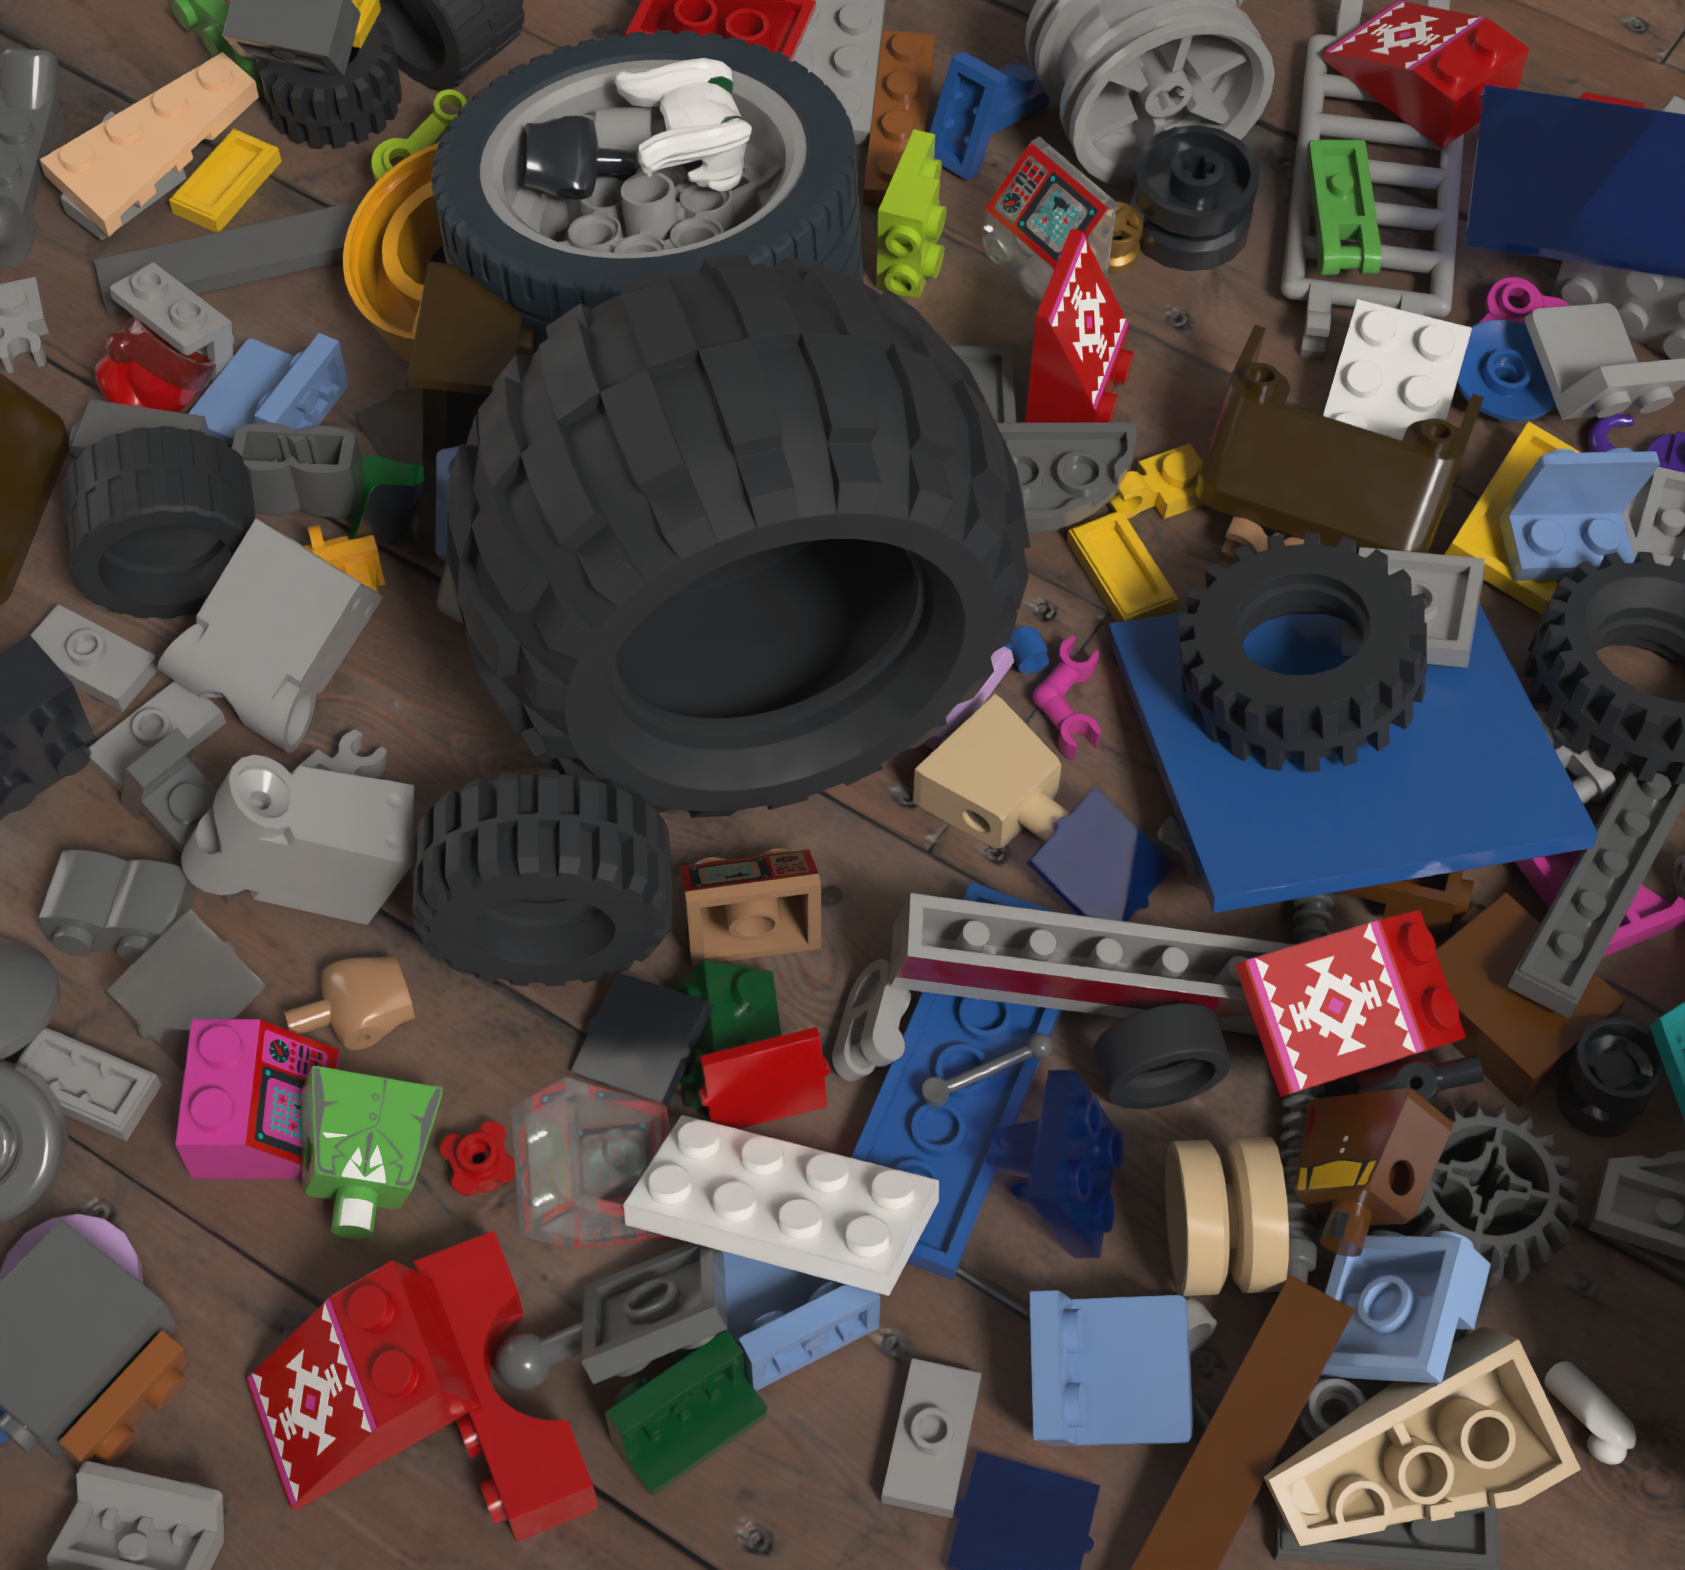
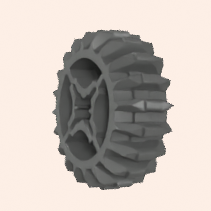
(1535, 1199)

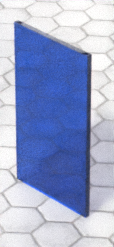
(1579, 181)

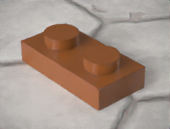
(147, 1382)

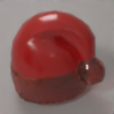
(149, 371)

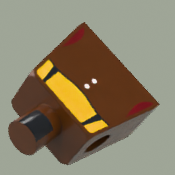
(1367, 1162)

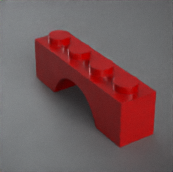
(531, 1460)

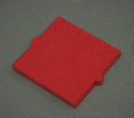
(765, 1080)

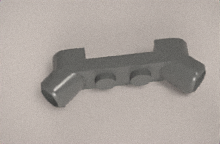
(28, 125)

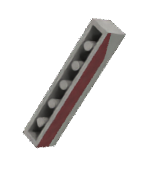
(1068, 960)

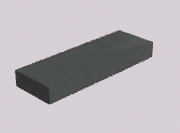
(1452, 1543)

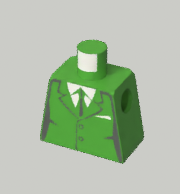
(363, 1143)

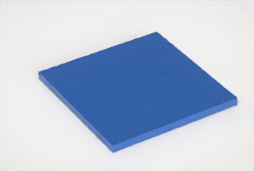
(1447, 795)

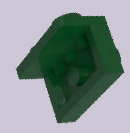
(741, 1014)
(684, 1413)

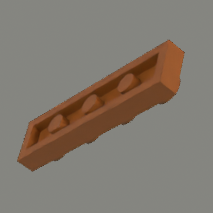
(898, 106)

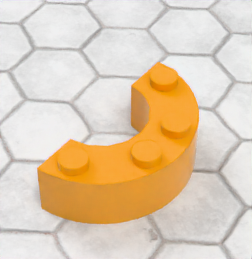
(391, 249)

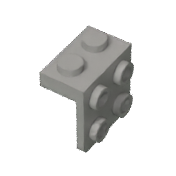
(1594, 363)

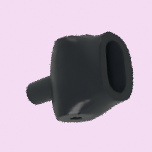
(566, 157)
(1430, 1076)

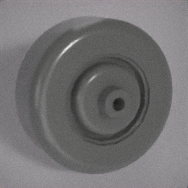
(30, 1140)

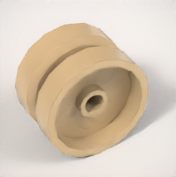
(1226, 1216)

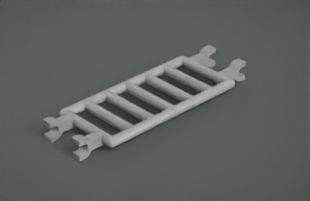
(1441, 221)

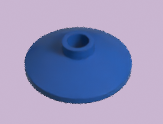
(1505, 352)

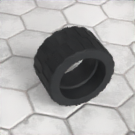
(449, 39)
(155, 519)

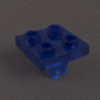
(1068, 1163)

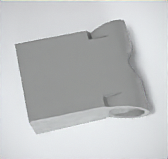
(271, 634)
(304, 839)

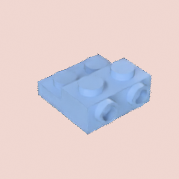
(1406, 1305)

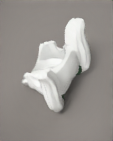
(698, 120)

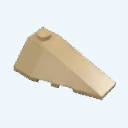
(1429, 1448)

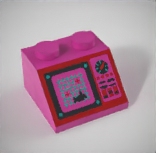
(245, 1099)

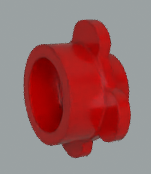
(478, 1177)

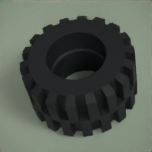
(332, 106)

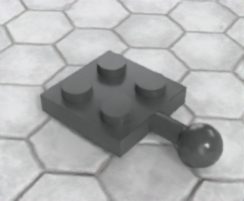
(629, 1320)

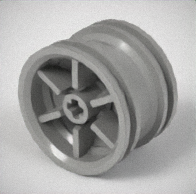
(1143, 69)

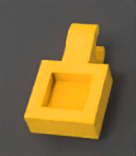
(1161, 482)

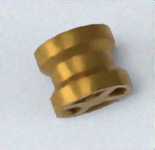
(1125, 239)

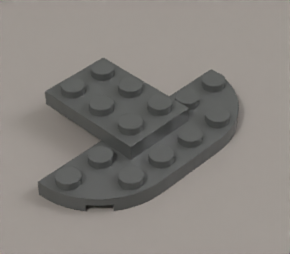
(1061, 467)

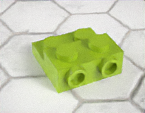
(911, 221)

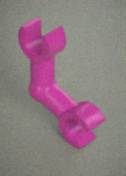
(1050, 699)

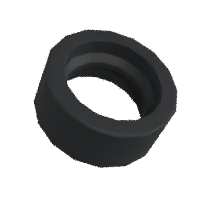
(1162, 1056)

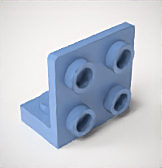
(274, 387)
(1572, 511)
(791, 1316)
(1110, 1370)

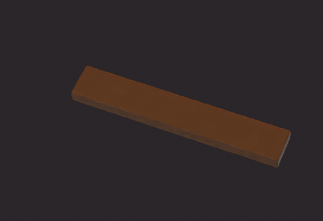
(1247, 1431)

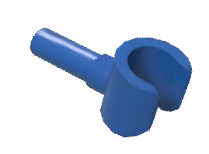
(1028, 650)

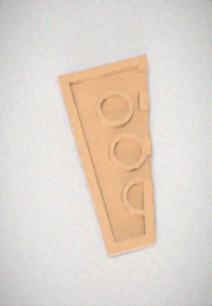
(134, 149)

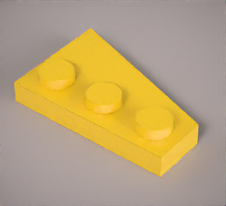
(1481, 531)

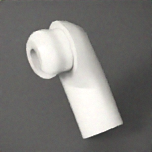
(1609, 1426)

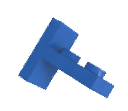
(978, 104)

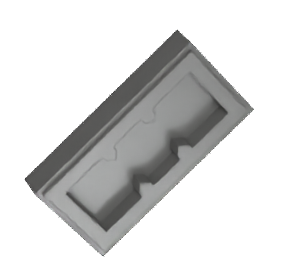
(95, 657)
(151, 723)
(91, 1082)
(931, 1438)

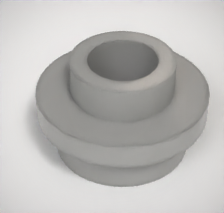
(1328, 1393)

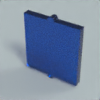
(1100, 861)
(1022, 1518)

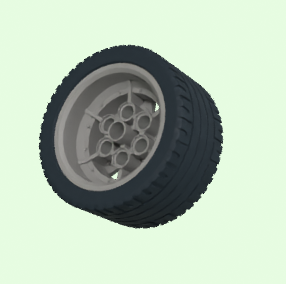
(560, 252)

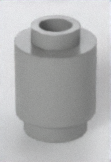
(626, 127)

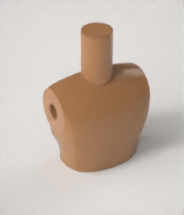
(359, 1000)

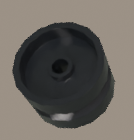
(1194, 197)

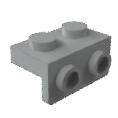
(176, 314)
(138, 1523)

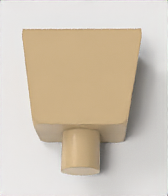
(992, 778)

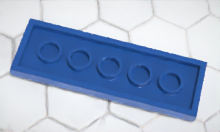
(955, 1139)

